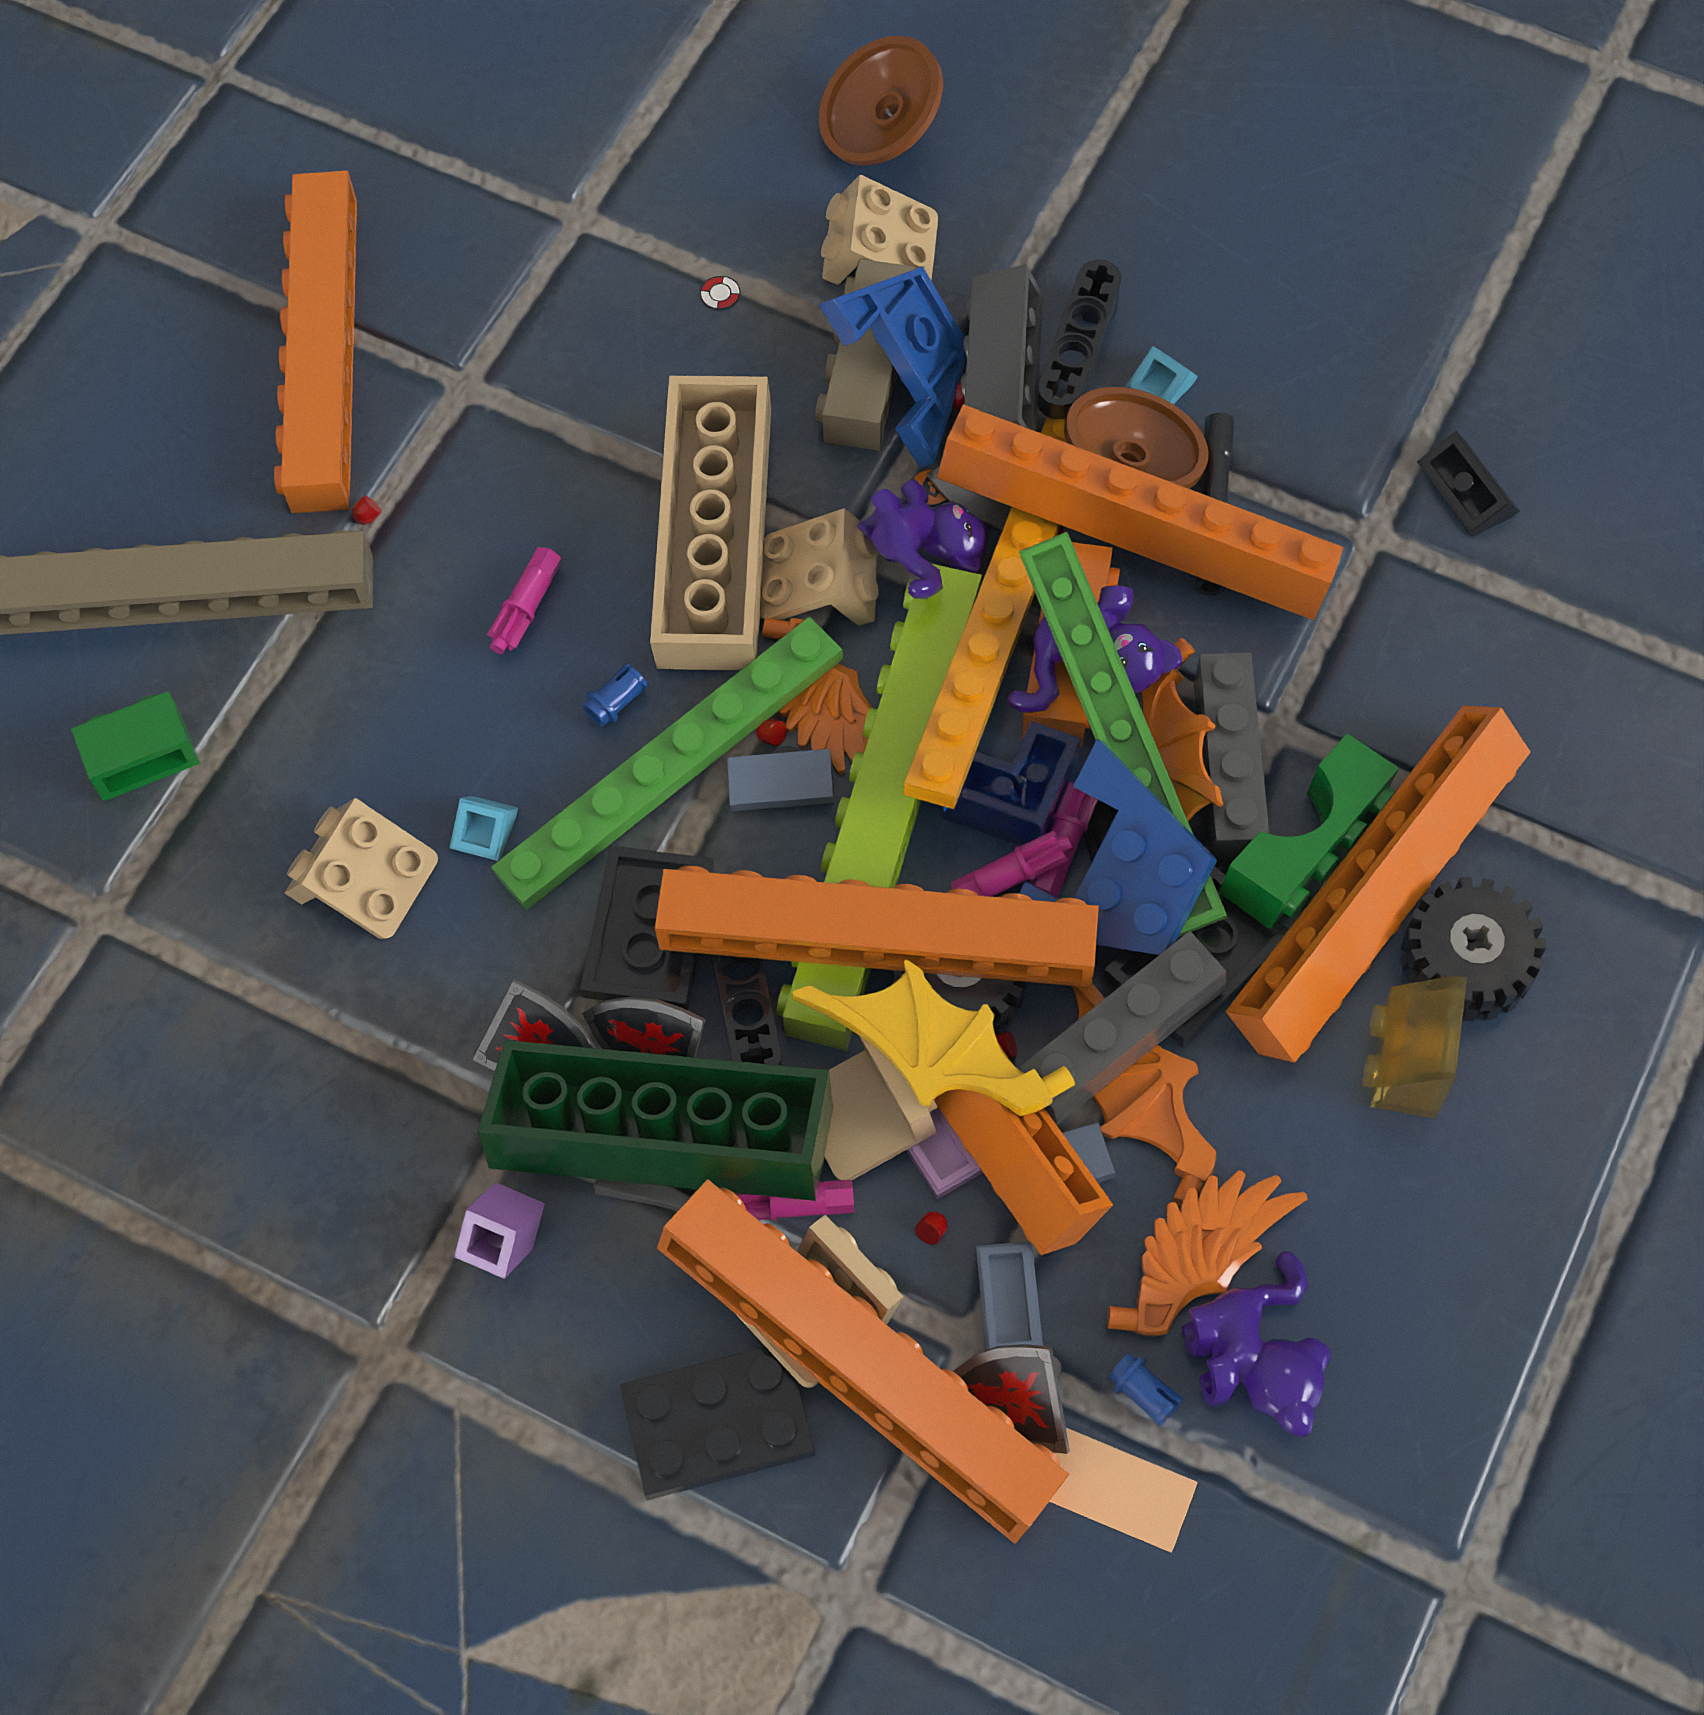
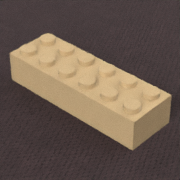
(711, 523)

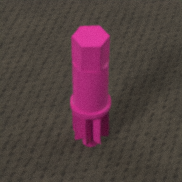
(521, 605)
(1070, 819)
(1018, 866)
(832, 1198)

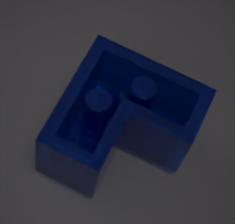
(1020, 797)

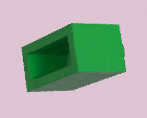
(135, 745)

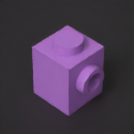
(499, 1230)

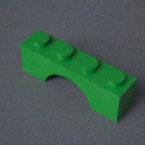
(1276, 870)

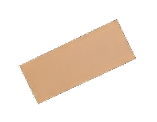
(1123, 1491)

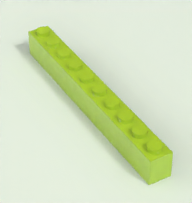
(877, 816)

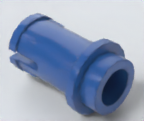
(614, 695)
(1144, 1388)

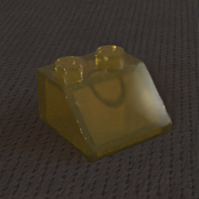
(1416, 1046)

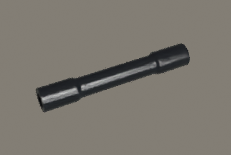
(1219, 440)

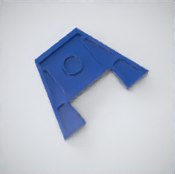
(919, 341)
(1145, 867)

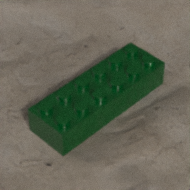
(657, 1119)

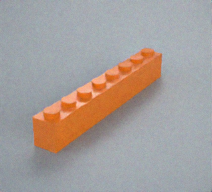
(318, 343)
(1139, 512)
(1378, 883)
(877, 926)
(863, 1360)

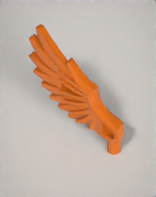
(828, 710)
(1200, 1249)

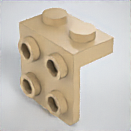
(877, 226)
(820, 566)
(362, 868)
(872, 1114)
(851, 1271)

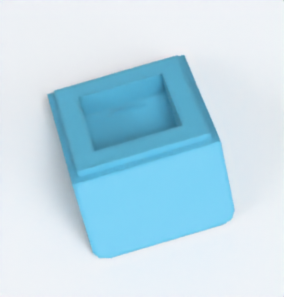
(1162, 376)
(482, 827)

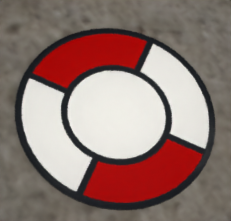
(720, 292)

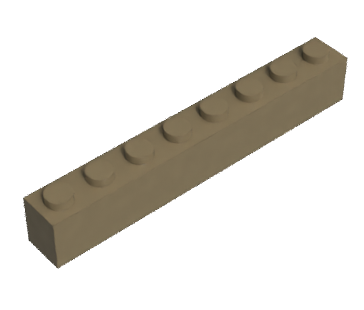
(185, 582)

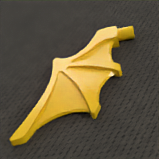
(938, 1043)

